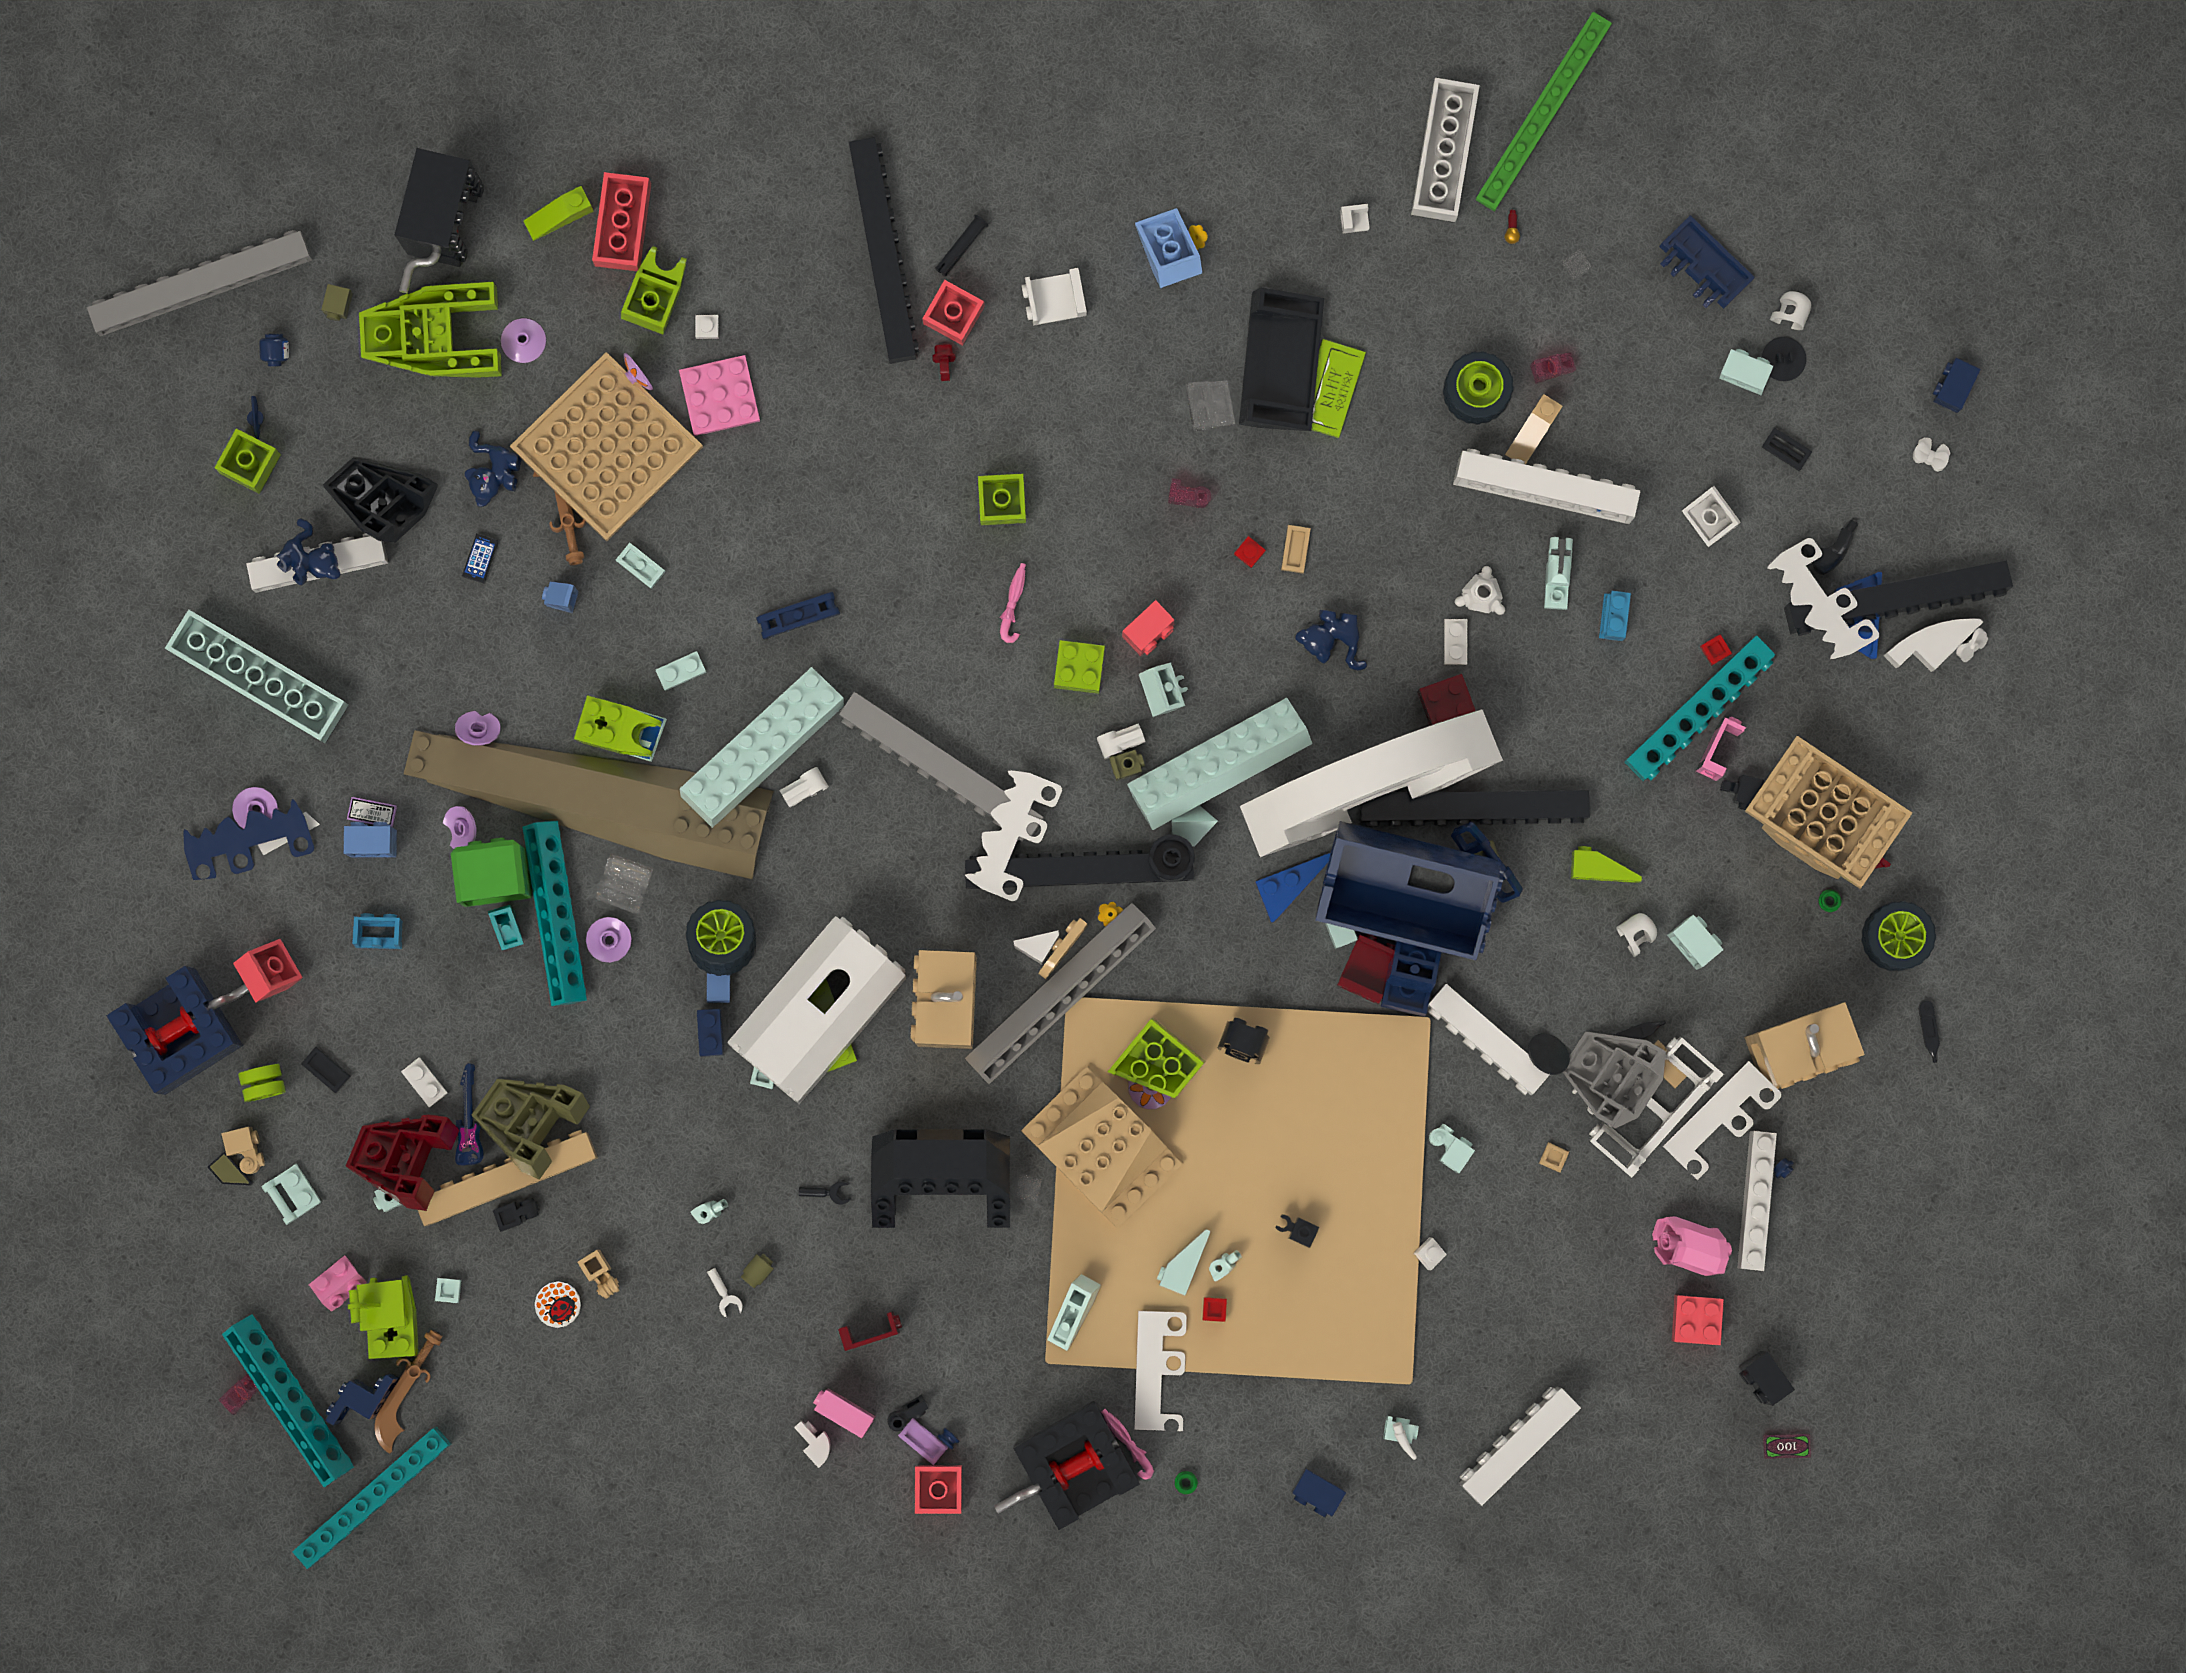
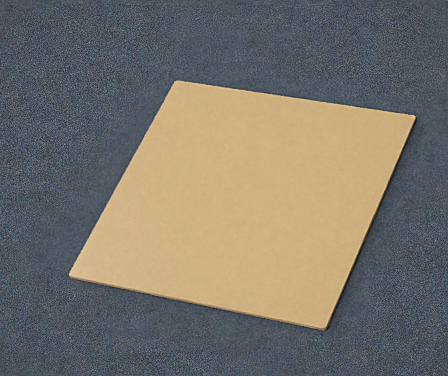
(1309, 1133)

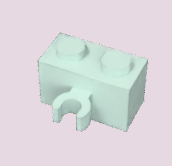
(1162, 689)

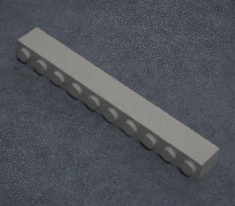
(199, 283)
(927, 758)
(1060, 993)

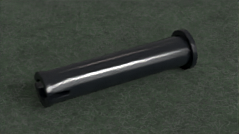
(961, 245)

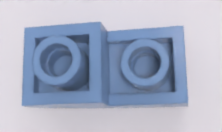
(718, 988)

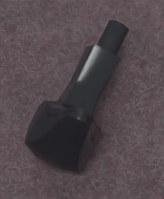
(1833, 555)

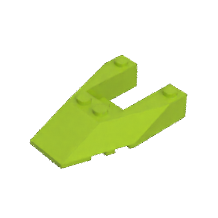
(418, 331)

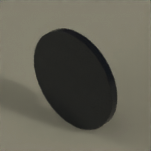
(1786, 357)
(1548, 1054)

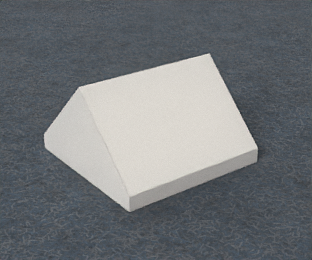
(1711, 516)
(1037, 946)

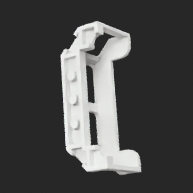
(1670, 1119)

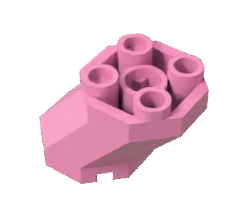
(1691, 1246)

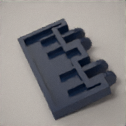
(1707, 260)

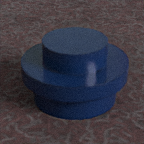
(1783, 1168)

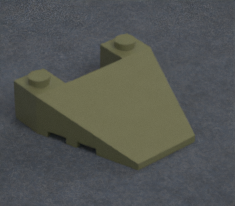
(522, 1116)

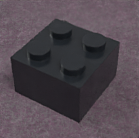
(1766, 1378)

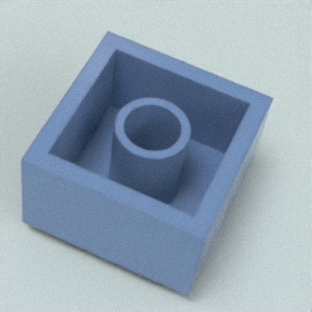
(370, 841)

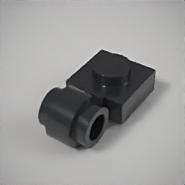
(510, 1216)
(913, 1409)

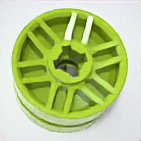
(261, 1082)

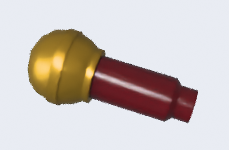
(1512, 235)

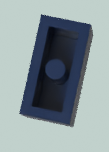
(1955, 385)
(710, 1032)
(1318, 1493)

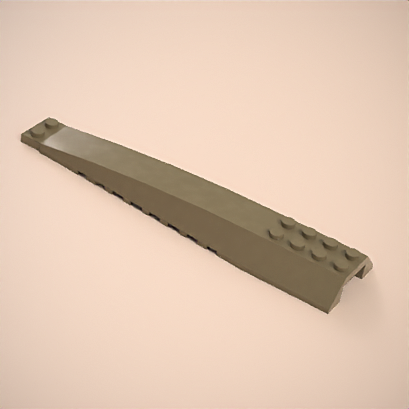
(598, 797)

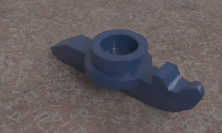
(255, 417)

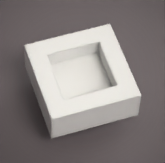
(707, 326)
(1430, 1253)

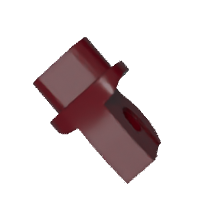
(944, 355)

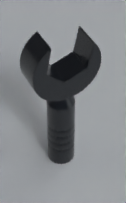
(823, 1192)

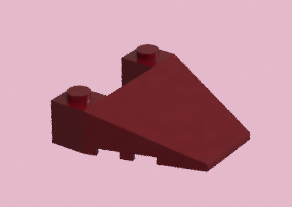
(395, 1155)

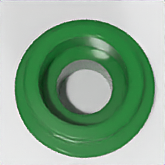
(1829, 893)
(1193, 1482)

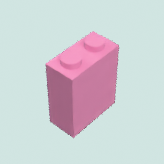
(843, 1412)

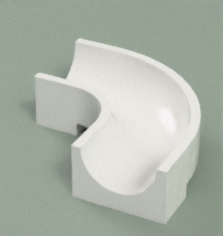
(1320, 800)

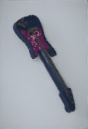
(469, 1147)

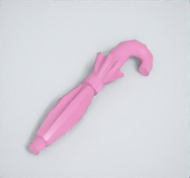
(1008, 615)
(1137, 1453)

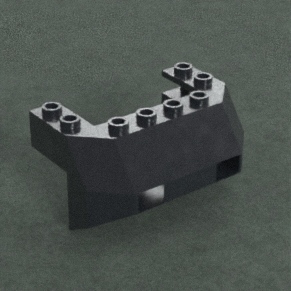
(940, 1165)

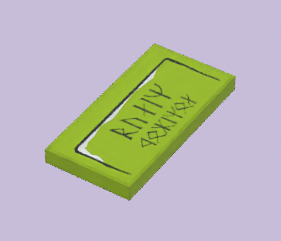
(1335, 385)

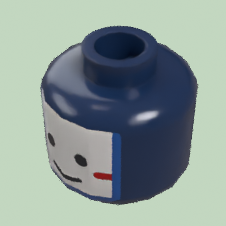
(274, 349)

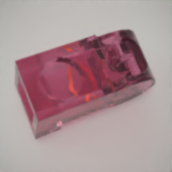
(1552, 367)
(1188, 496)
(239, 1395)

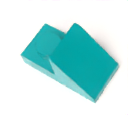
(506, 927)

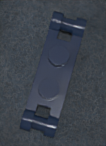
(797, 615)

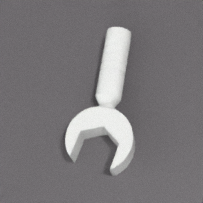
(720, 1287)

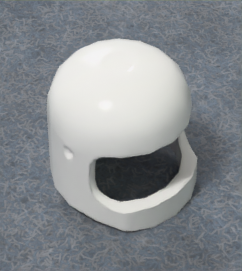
(1801, 313)
(1632, 926)

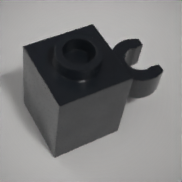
(1744, 790)
(1300, 1231)

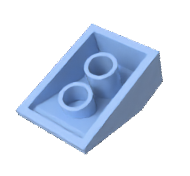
(1169, 248)

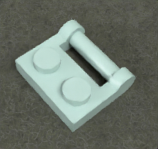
(298, 1190)

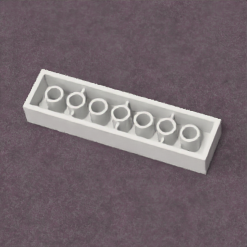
(1546, 486)

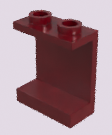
(1367, 968)
(848, 1341)

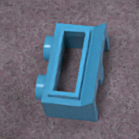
(1615, 616)
(369, 920)

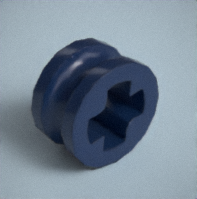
(948, 1438)

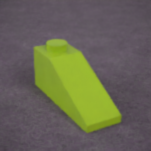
(559, 213)
(1596, 866)

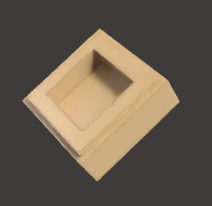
(1554, 1157)

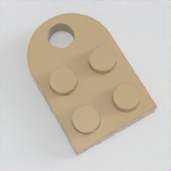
(1061, 946)

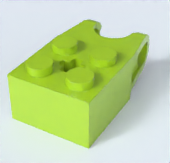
(654, 285)
(622, 727)
(407, 1337)

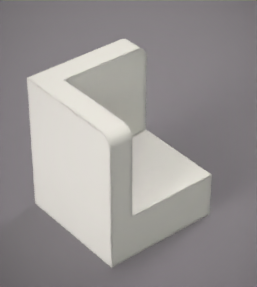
(1354, 218)

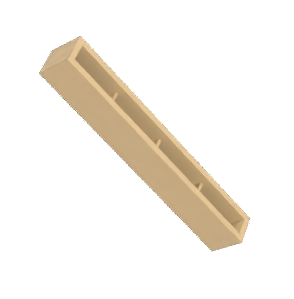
(505, 1179)

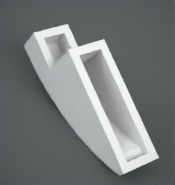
(1933, 643)

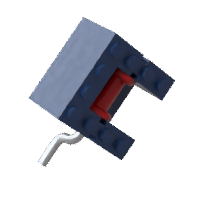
(177, 1030)

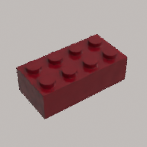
(1446, 700)

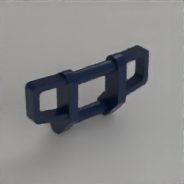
(1483, 844)

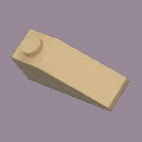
(1534, 429)

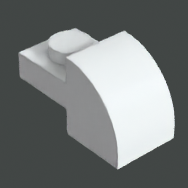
(819, 1446)

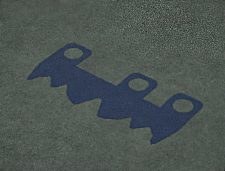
(232, 840)

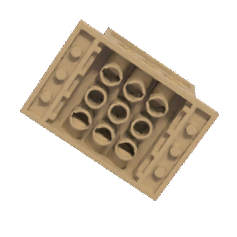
(1827, 814)
(1102, 1147)

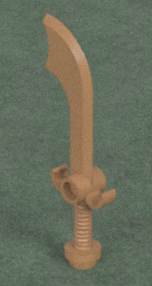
(568, 524)
(386, 1423)

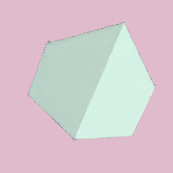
(1193, 824)

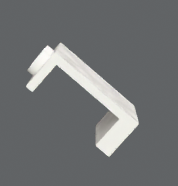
(1054, 298)

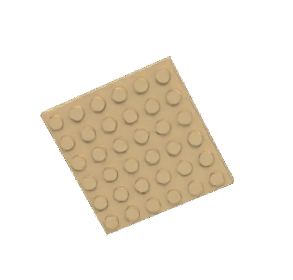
(606, 446)

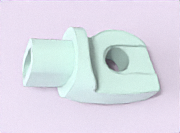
(712, 1209)
(1227, 1263)

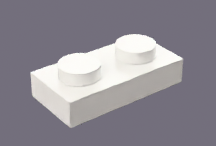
(1455, 641)
(424, 1082)

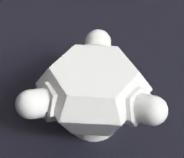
(1482, 593)

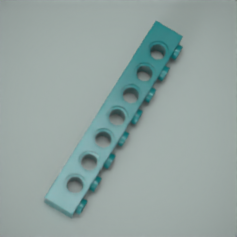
(1756, 650)
(554, 913)
(278, 1386)
(371, 1498)

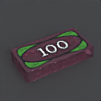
(1786, 1446)

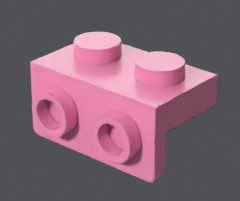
(335, 1283)

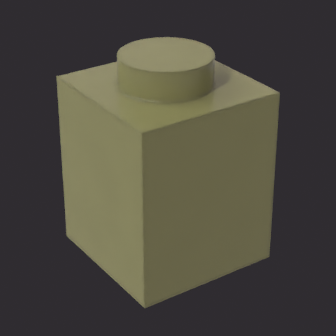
(336, 302)

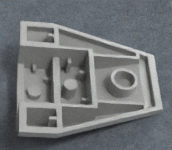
(1615, 1075)

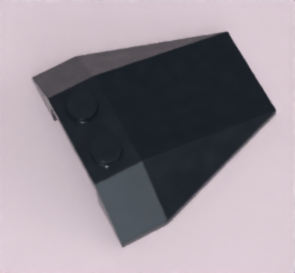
(381, 498)

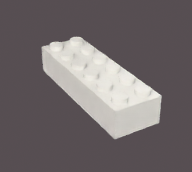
(1445, 149)
(1519, 1445)

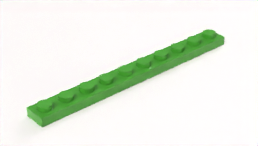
(1543, 111)

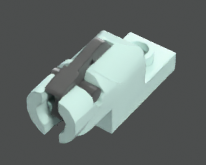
(1558, 573)

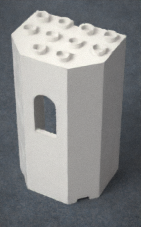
(791, 1036)

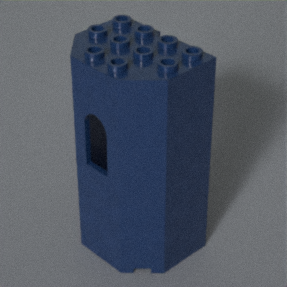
(1371, 893)

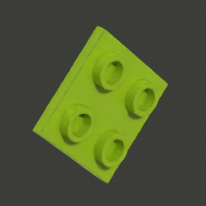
(378, 1305)

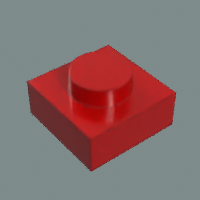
(1249, 552)
(1715, 650)
(1214, 1309)

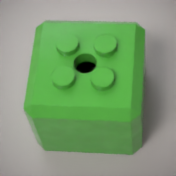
(490, 872)

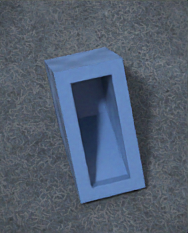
(560, 596)

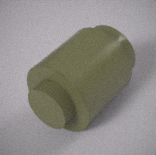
(757, 1270)

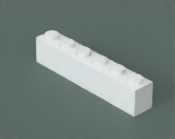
(350, 553)
(1487, 1038)
(1756, 1200)

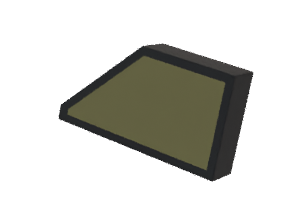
(228, 1171)

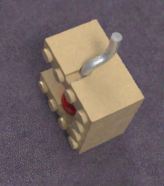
(944, 999)
(1806, 1046)

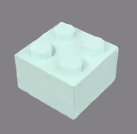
(1695, 941)

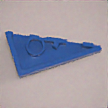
(1282, 888)

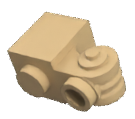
(244, 1142)
(597, 1268)

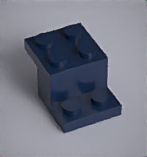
(1410, 978)
(361, 1398)

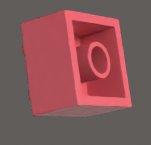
(953, 312)
(1148, 629)
(267, 970)
(1697, 1320)
(938, 1489)

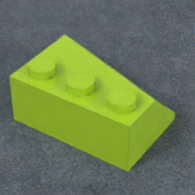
(1158, 1061)

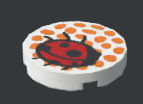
(557, 1304)

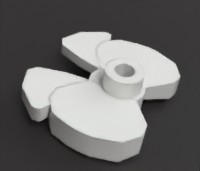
(1937, 459)
(1967, 650)

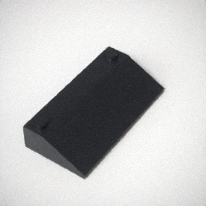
(1281, 360)

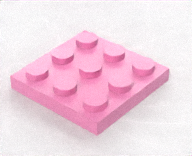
(719, 395)

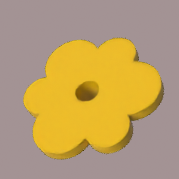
(1198, 236)
(1104, 909)

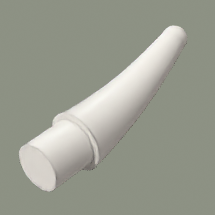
(1402, 1439)

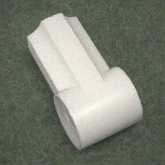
(1117, 742)
(806, 786)

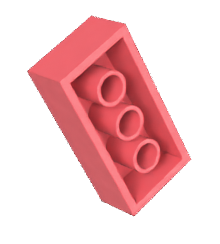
(621, 221)

